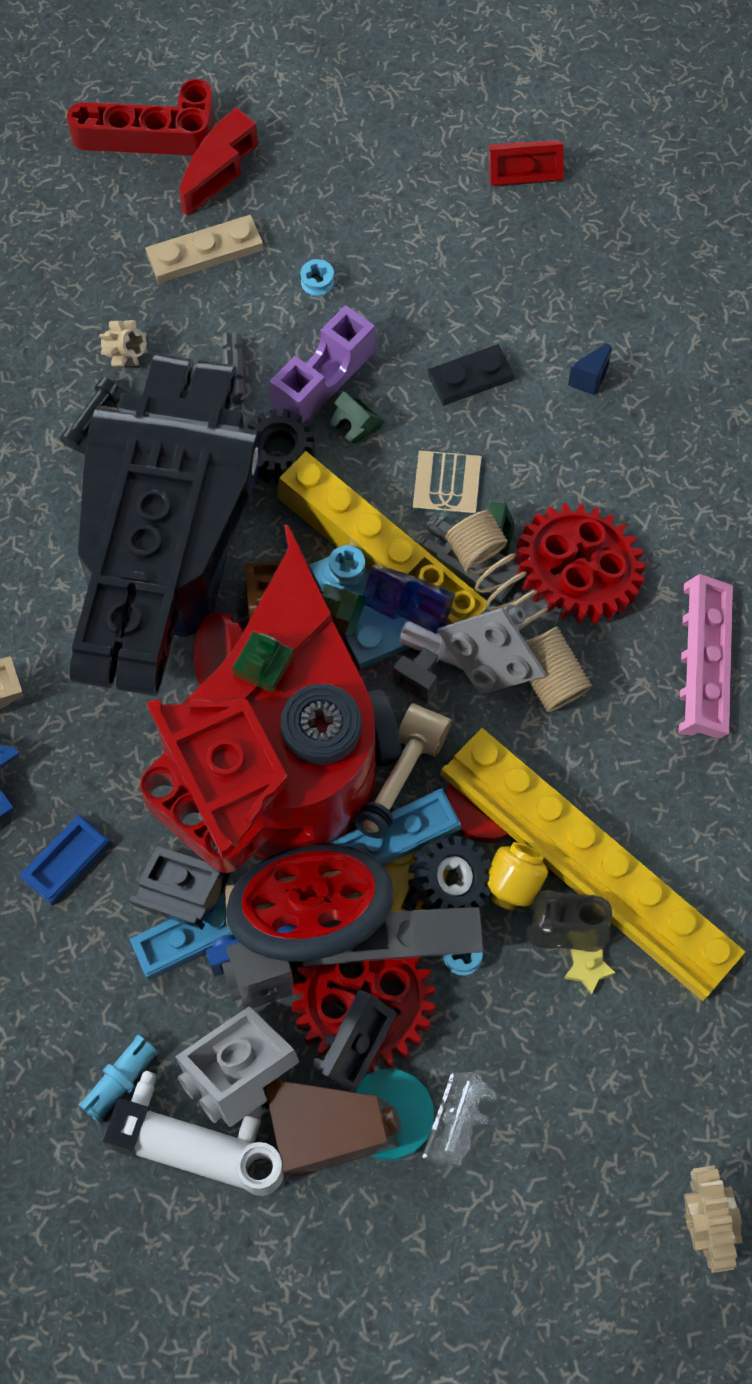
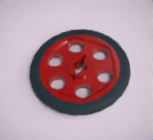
(309, 902)

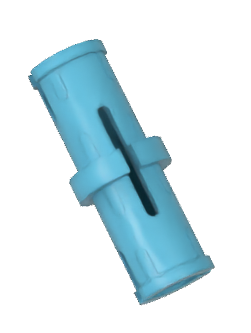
(118, 1078)

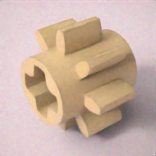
(123, 343)

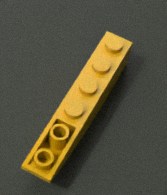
(350, 520)

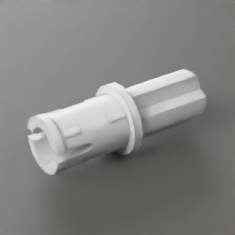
(419, 638)

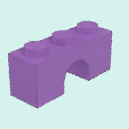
(343, 348)

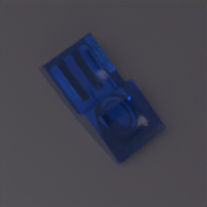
(408, 597)

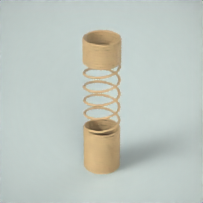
(476, 541)

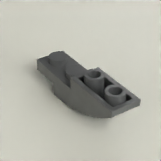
(415, 936)

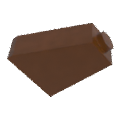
(328, 1126)

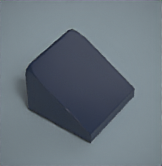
(590, 370)

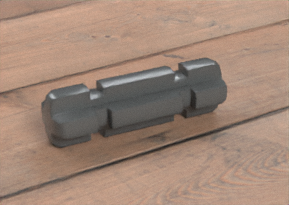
(233, 355)

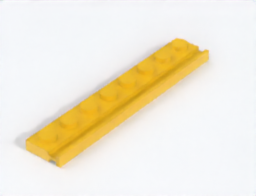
(593, 863)

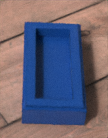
(65, 859)

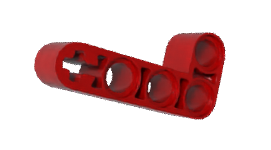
(145, 127)

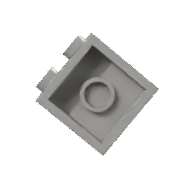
(234, 1066)

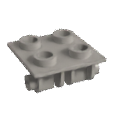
(493, 649)

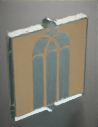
(446, 482)

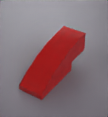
(217, 160)

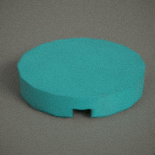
(412, 1104)

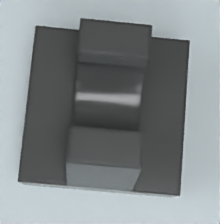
(418, 675)

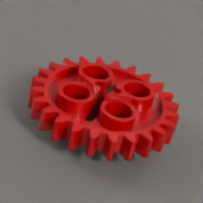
(580, 563)
(410, 1002)

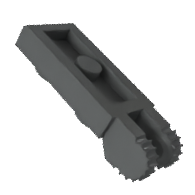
(448, 558)

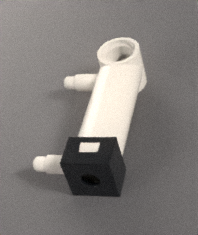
(146, 1134)

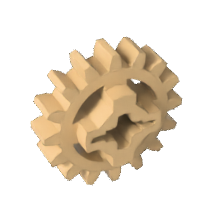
(713, 1219)

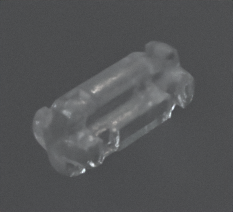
(531, 608)

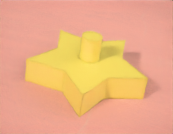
(588, 968)

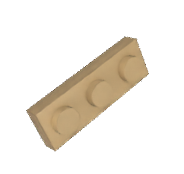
(204, 248)

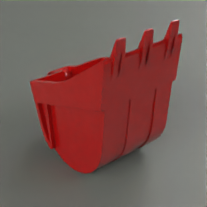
(318, 799)

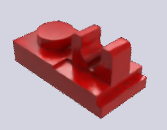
(526, 162)

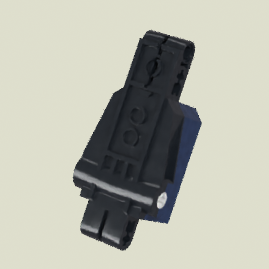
(158, 519)

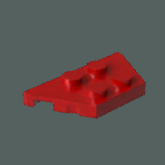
(222, 763)

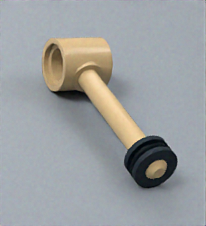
(421, 733)

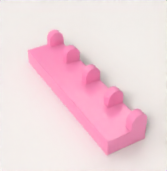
(707, 657)

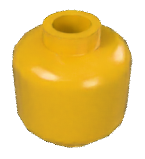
(516, 876)

